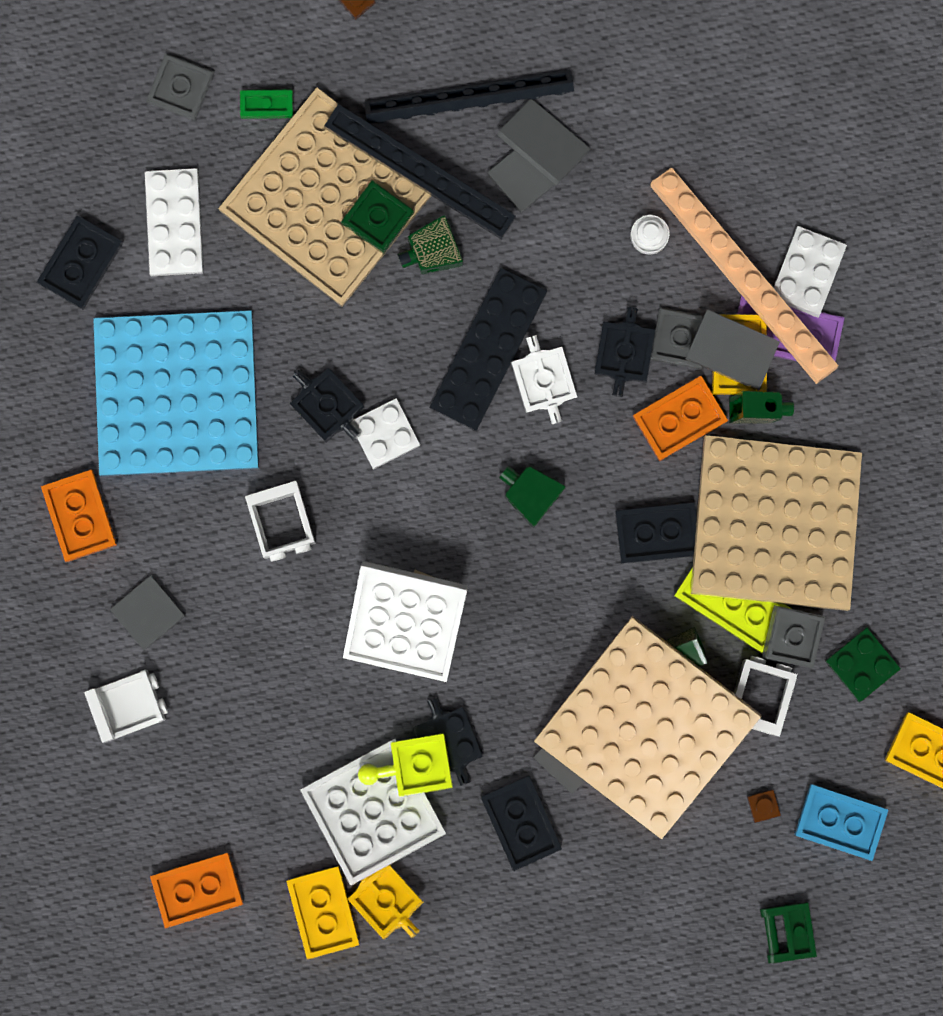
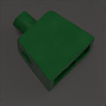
(531, 493)

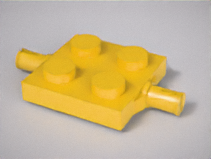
(386, 902)

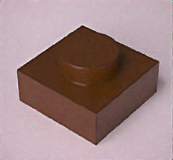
(357, 7)
(763, 806)

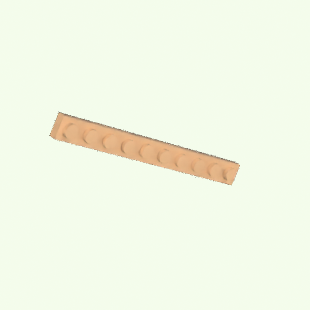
(744, 276)

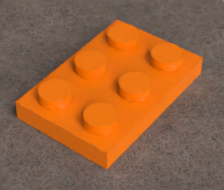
(680, 418)
(78, 515)
(196, 890)

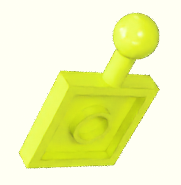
(419, 766)

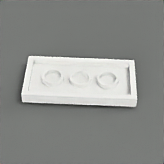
(173, 222)

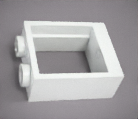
(272, 495)
(779, 671)

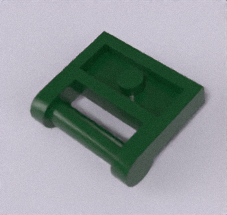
(797, 932)

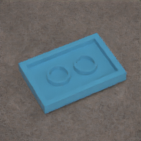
(841, 822)

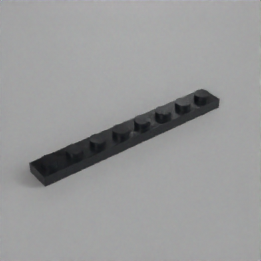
(469, 96)
(419, 171)

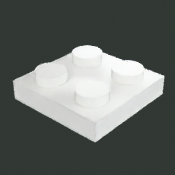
(385, 433)

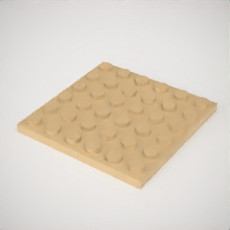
(302, 194)
(776, 523)
(647, 727)

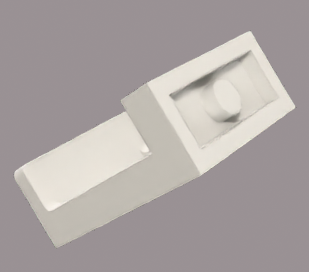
(126, 706)

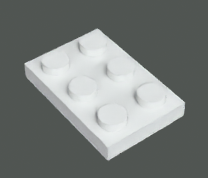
(809, 271)

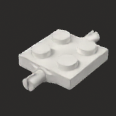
(544, 379)

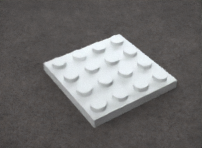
(404, 621)
(370, 823)

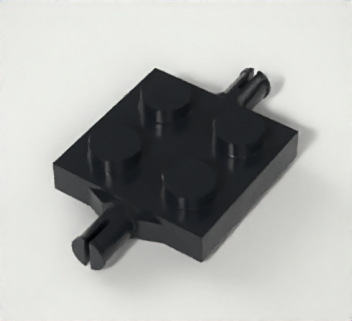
(625, 352)
(327, 405)
(459, 737)

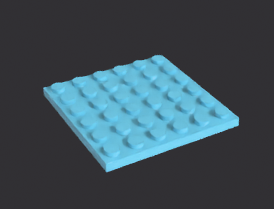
(175, 393)

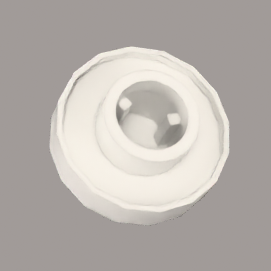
(649, 234)

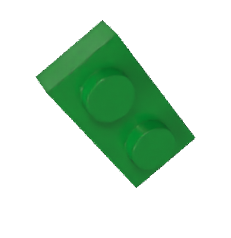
(266, 104)

